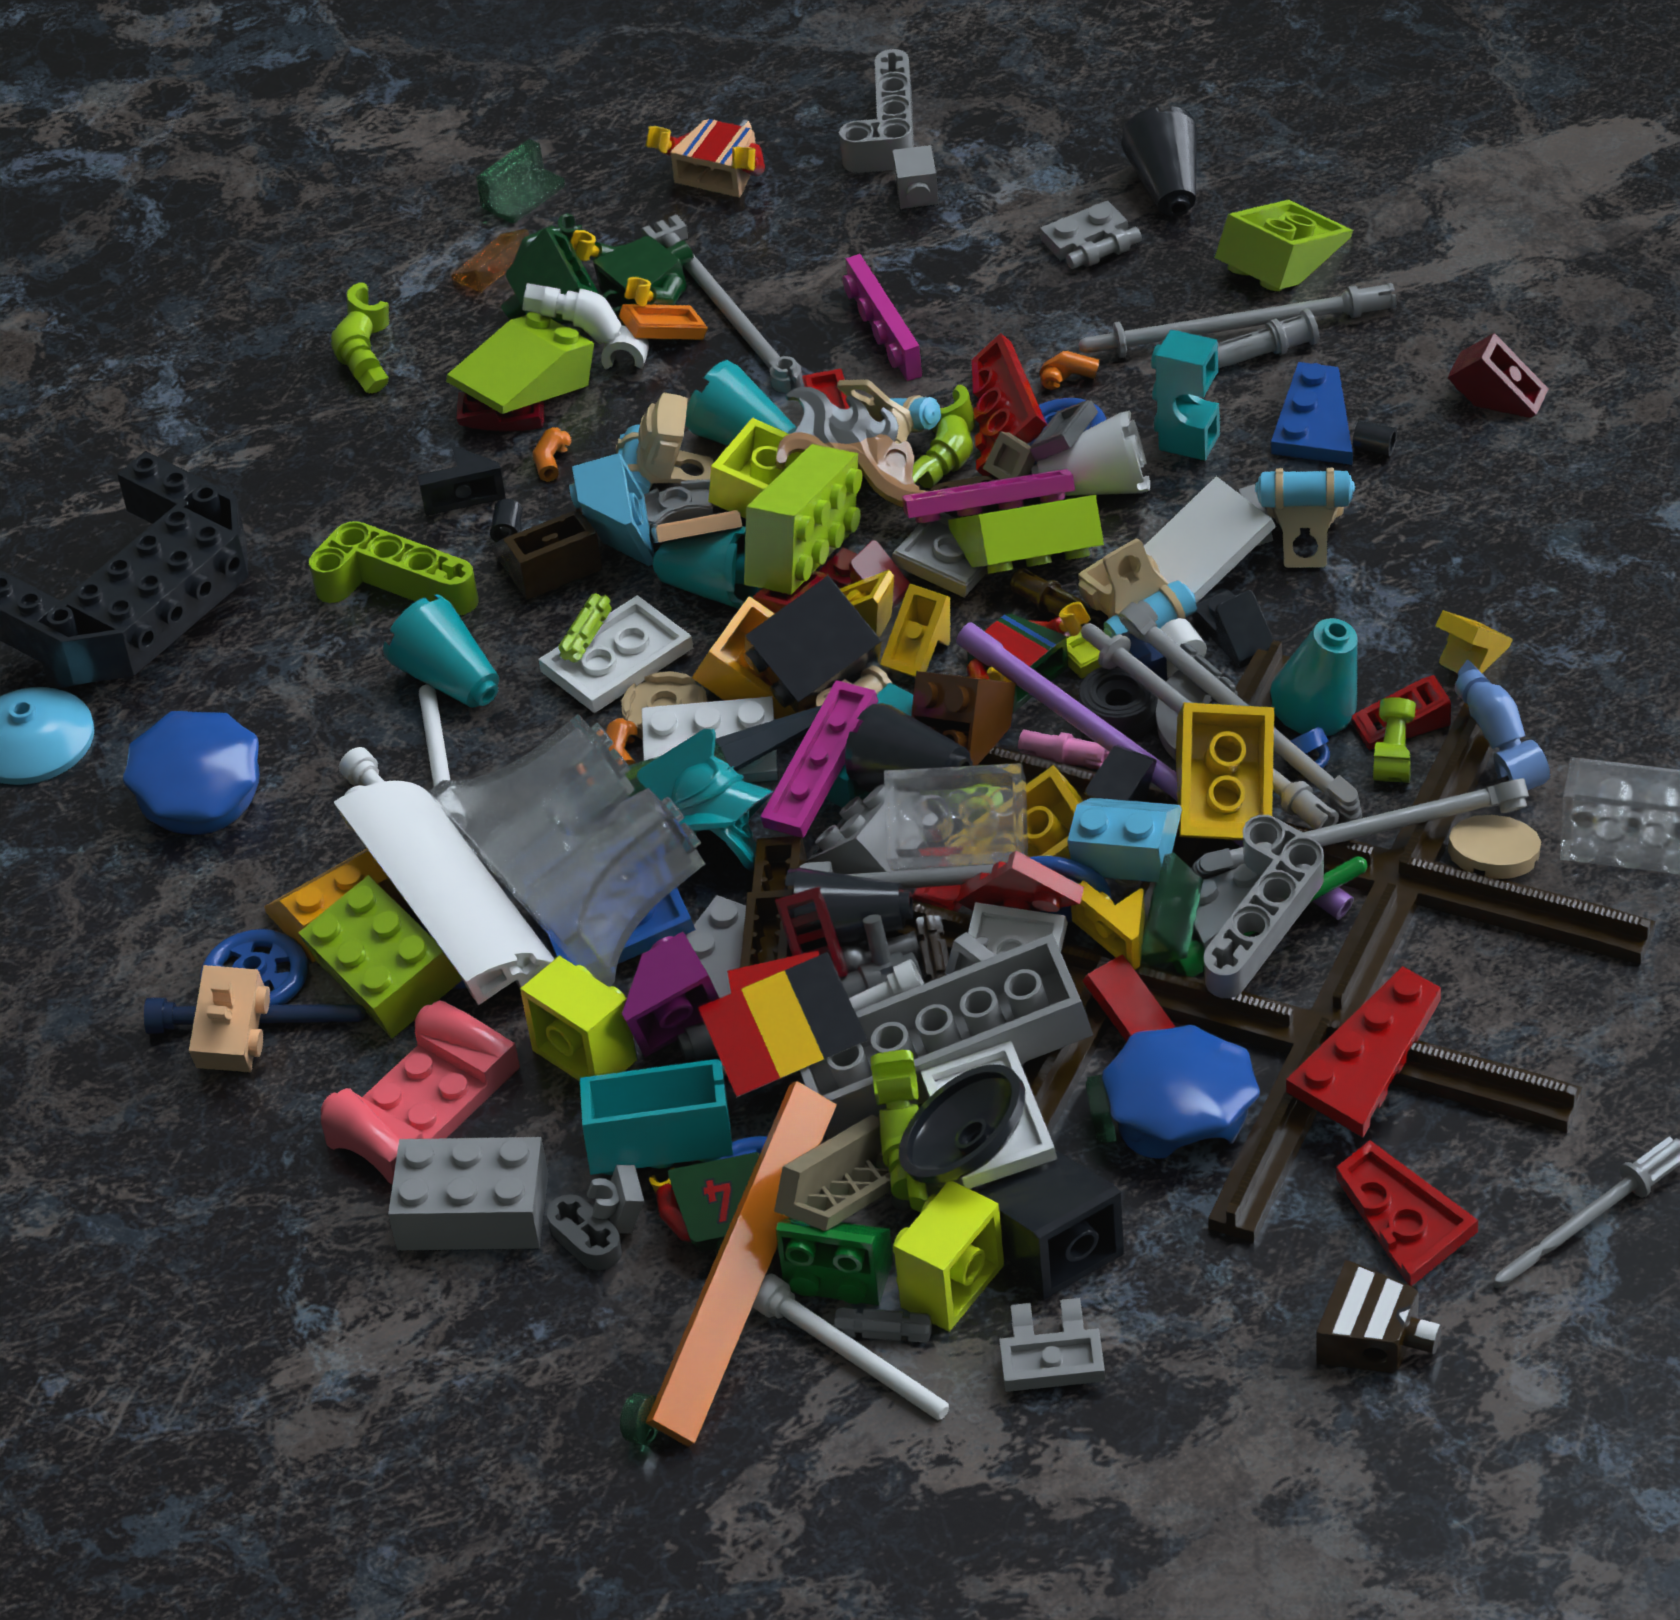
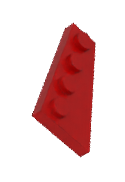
(1003, 398)
(1359, 1060)

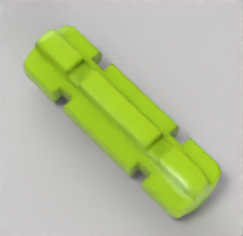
(584, 627)

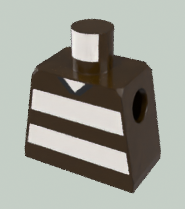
(1372, 1322)

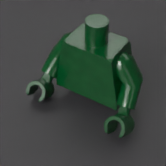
(549, 261)

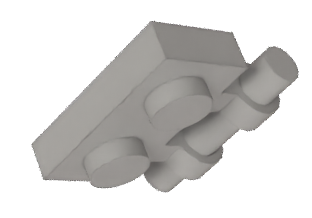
(1089, 235)

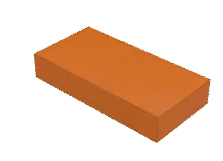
(663, 321)

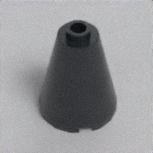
(1164, 156)
(896, 742)
(849, 902)

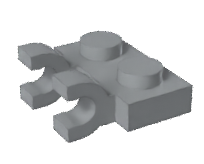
(1051, 1358)

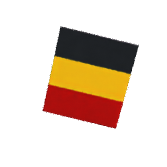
(782, 1024)

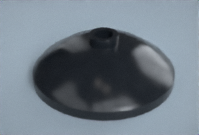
(963, 1125)

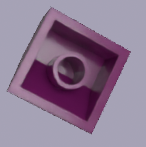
(666, 993)

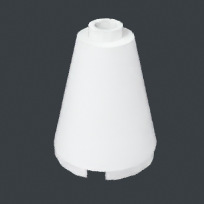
(1103, 459)

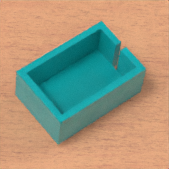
(656, 1116)

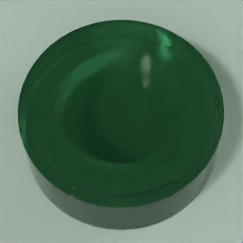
(634, 1419)

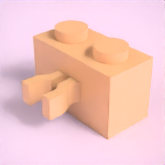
(228, 1019)

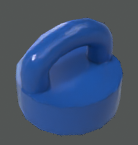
(1314, 739)

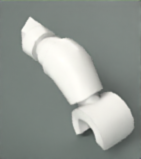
(591, 314)

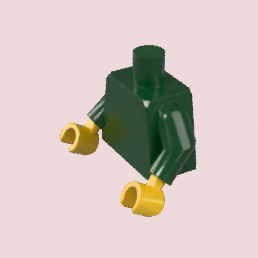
(639, 270)

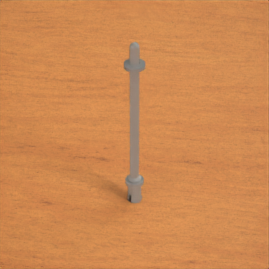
(1351, 302)
(1114, 652)

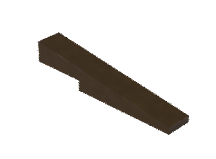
(763, 929)

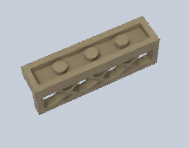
(835, 1177)

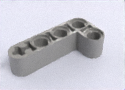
(870, 143)
(1258, 914)

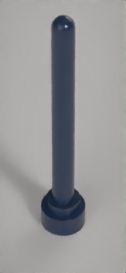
(164, 1015)

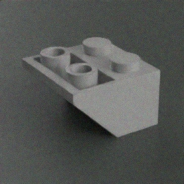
(858, 839)

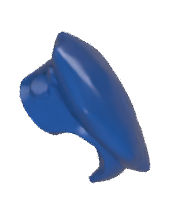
(193, 771)
(1179, 1089)

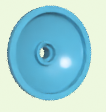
(41, 734)

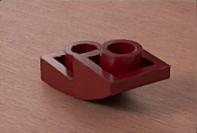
(480, 416)

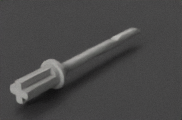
(1636, 1177)

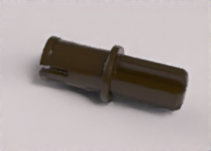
(1045, 594)

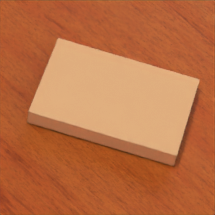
(696, 526)

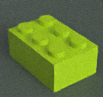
(380, 956)

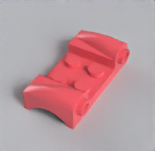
(427, 1092)

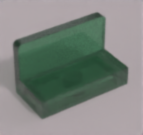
(517, 183)
(1171, 912)

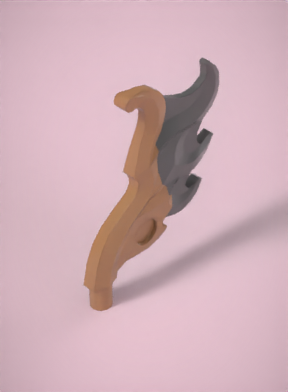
(881, 460)

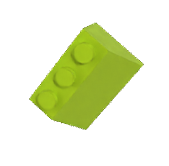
(1029, 533)

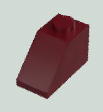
(1497, 379)

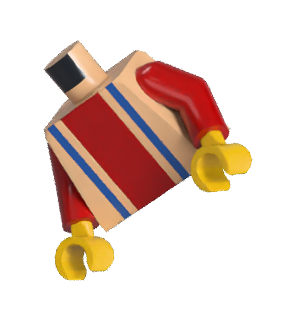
(713, 155)

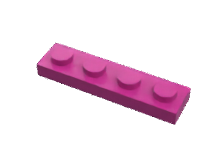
(885, 320)
(1005, 492)
(817, 761)

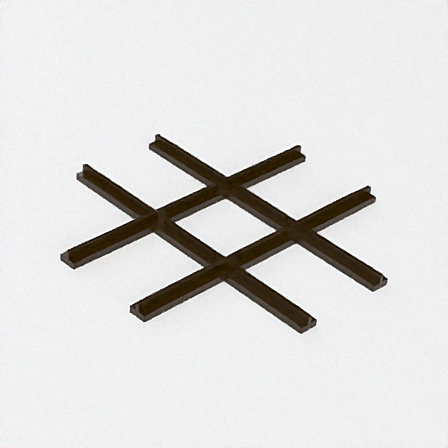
(1396, 886)

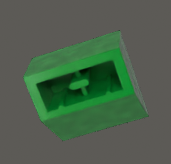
(838, 1263)

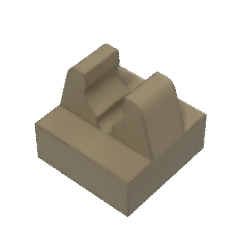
(1009, 457)

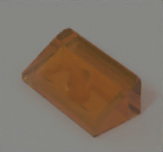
(490, 261)

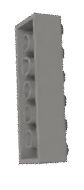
(1006, 998)

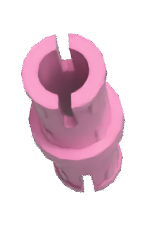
(1062, 749)

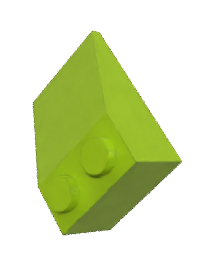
(1279, 243)
(525, 364)

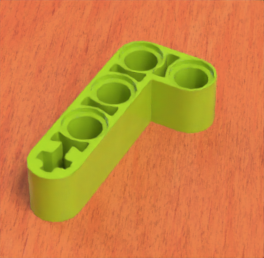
(392, 563)

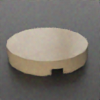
(665, 690)
(1494, 845)

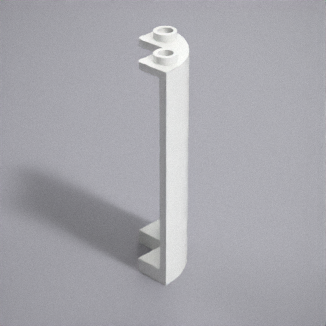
(445, 885)

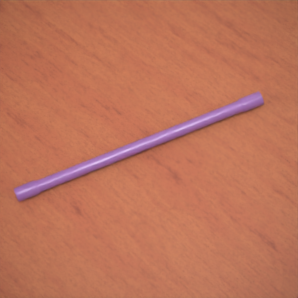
(993, 654)

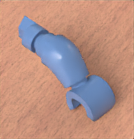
(1502, 727)

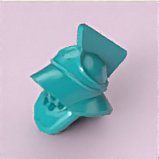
(707, 792)

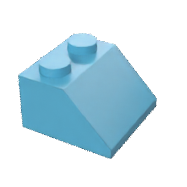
(614, 506)
(1123, 837)

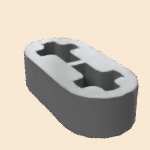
(577, 1238)

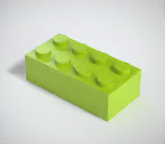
(801, 518)

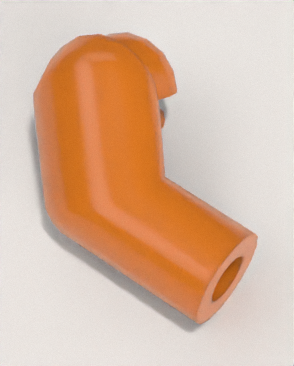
(1064, 365)
(543, 455)
(620, 733)

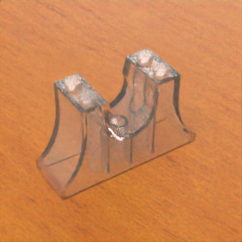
(574, 843)

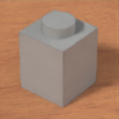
(915, 176)

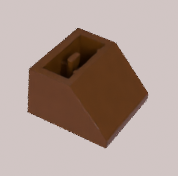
(964, 709)

